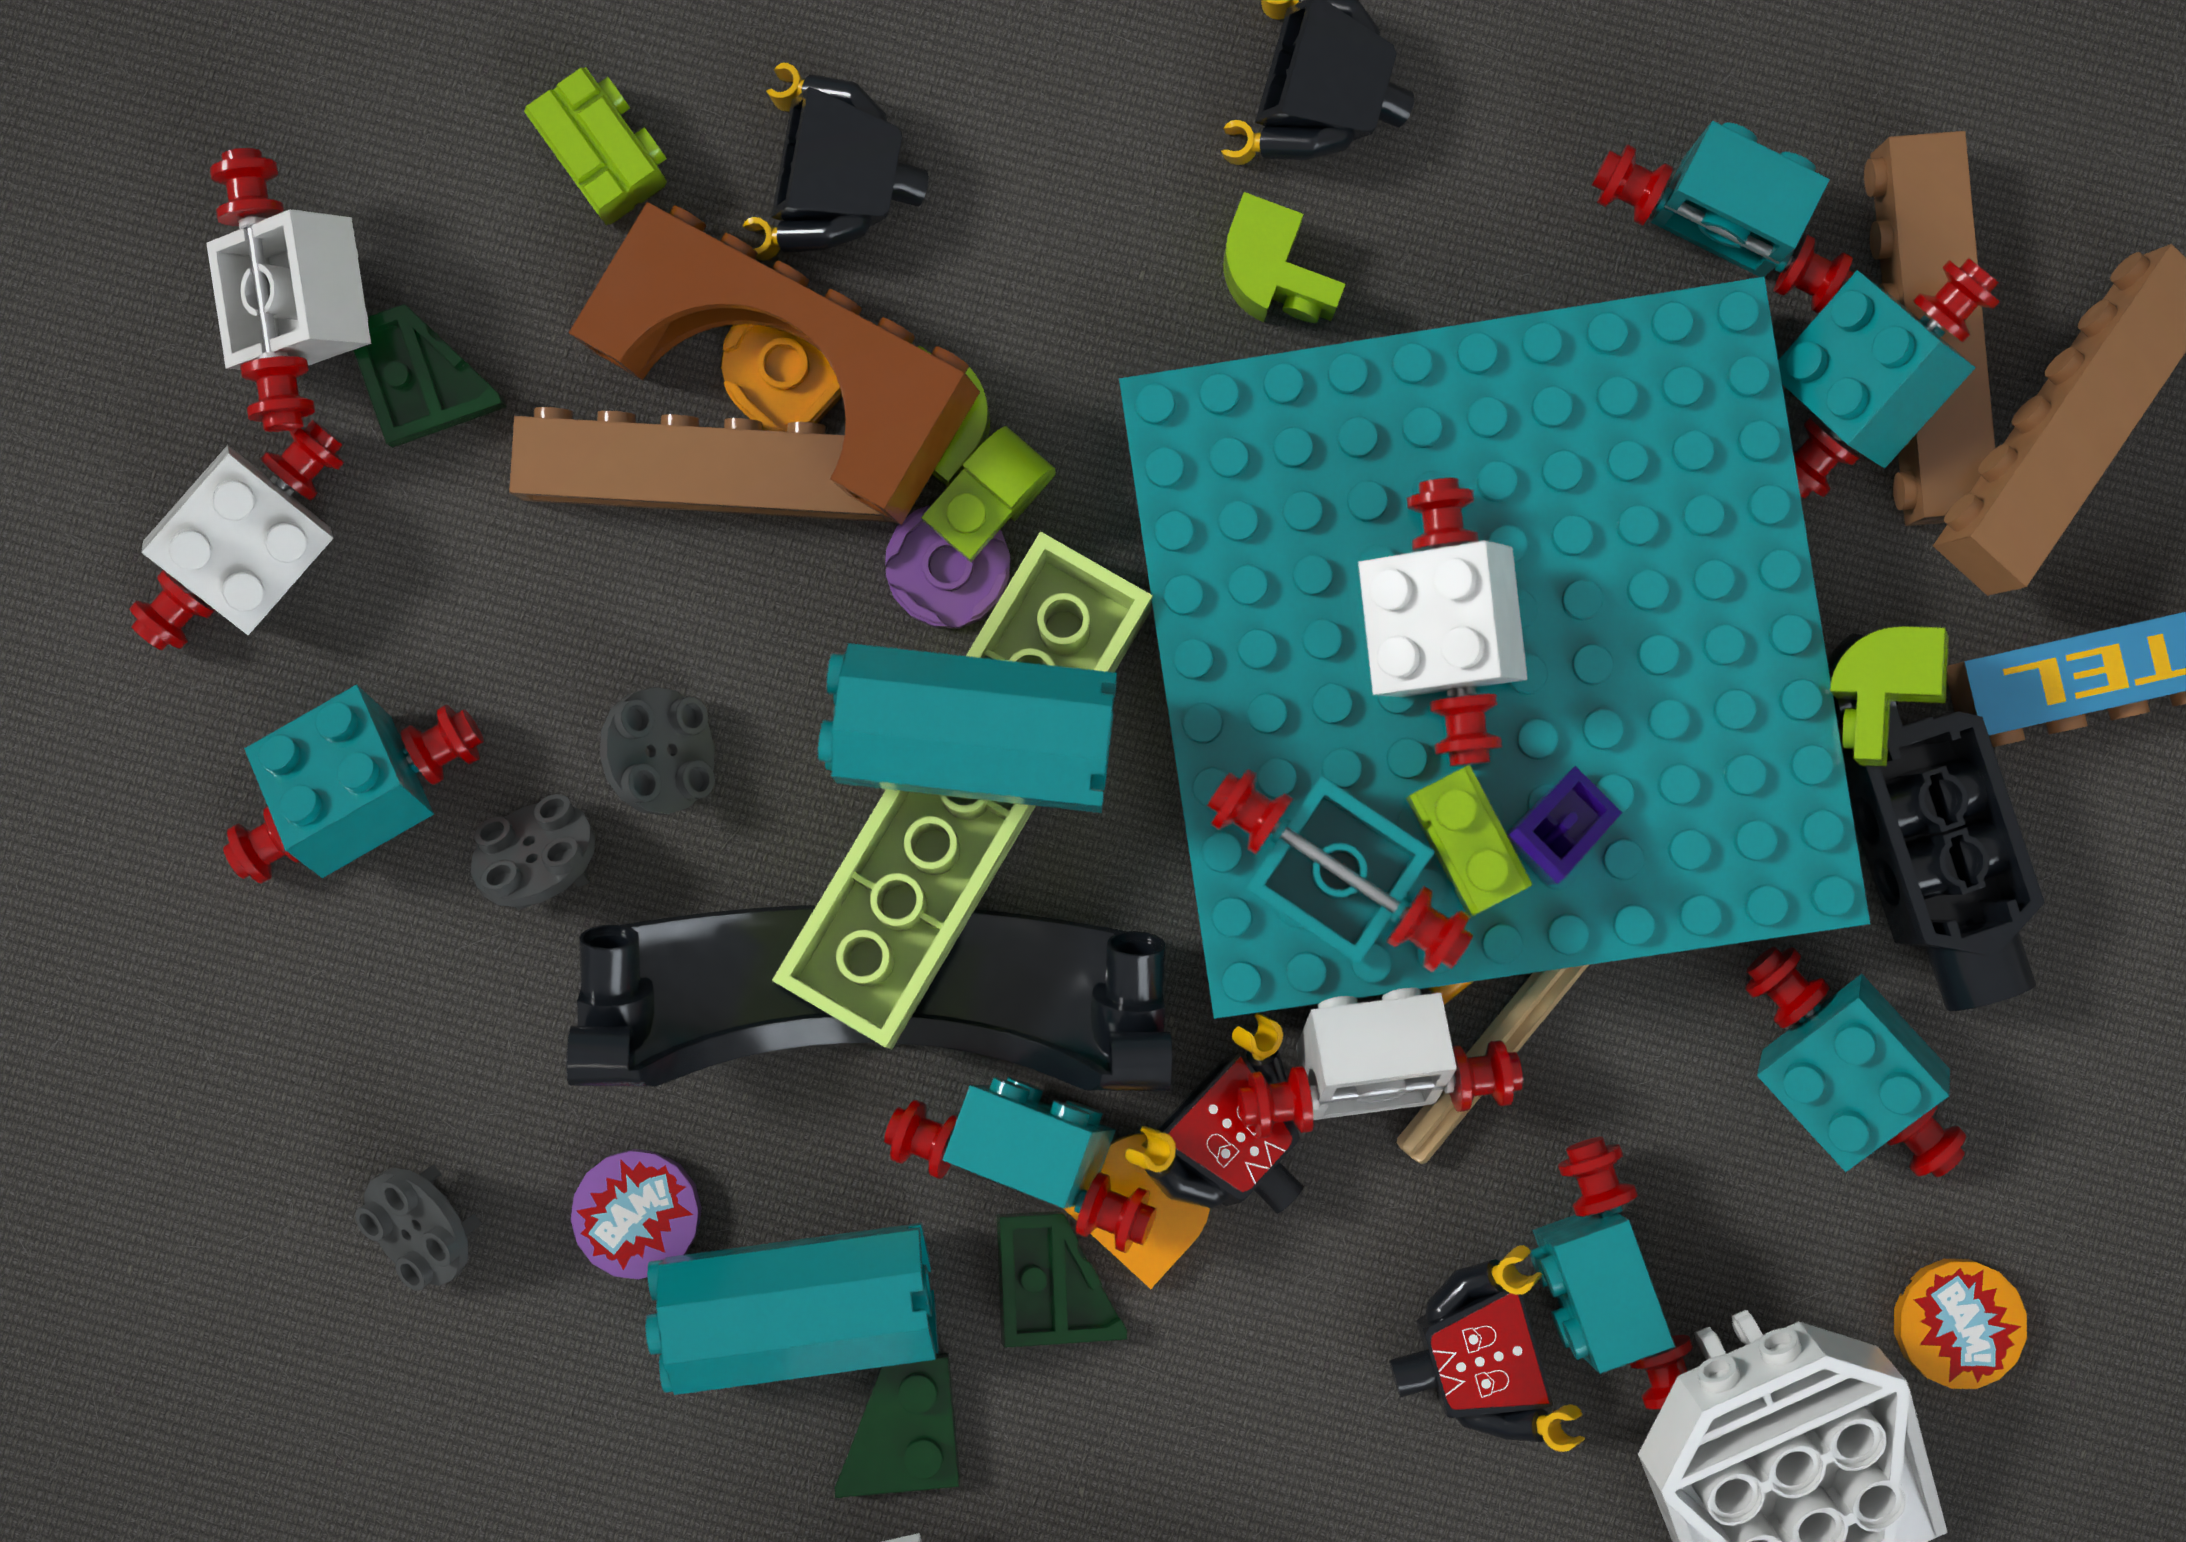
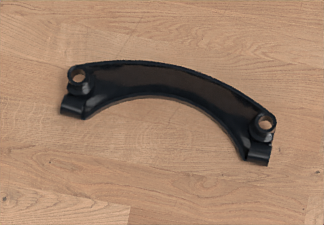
(1013, 988)

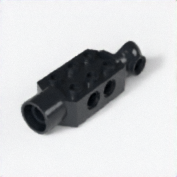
(1946, 851)

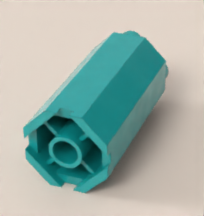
(969, 727)
(792, 1309)

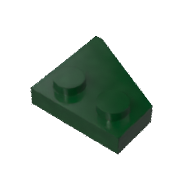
(419, 379)
(1049, 1285)
(905, 1433)

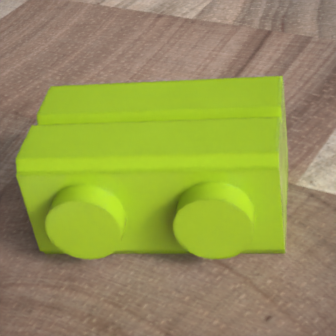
(596, 145)
(1469, 841)

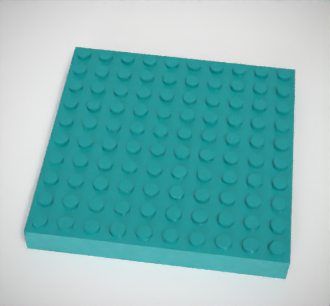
(1659, 607)

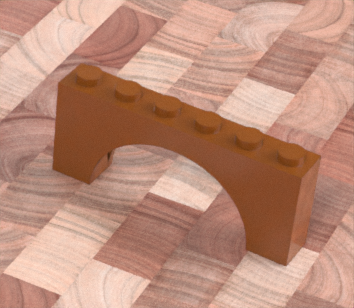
(681, 282)

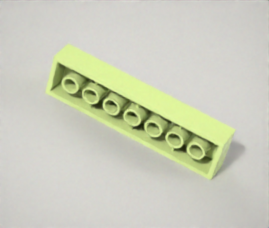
(932, 855)

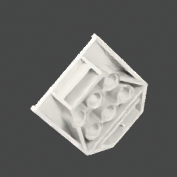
(1791, 1444)

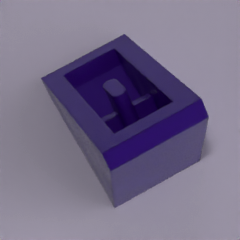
(1562, 826)

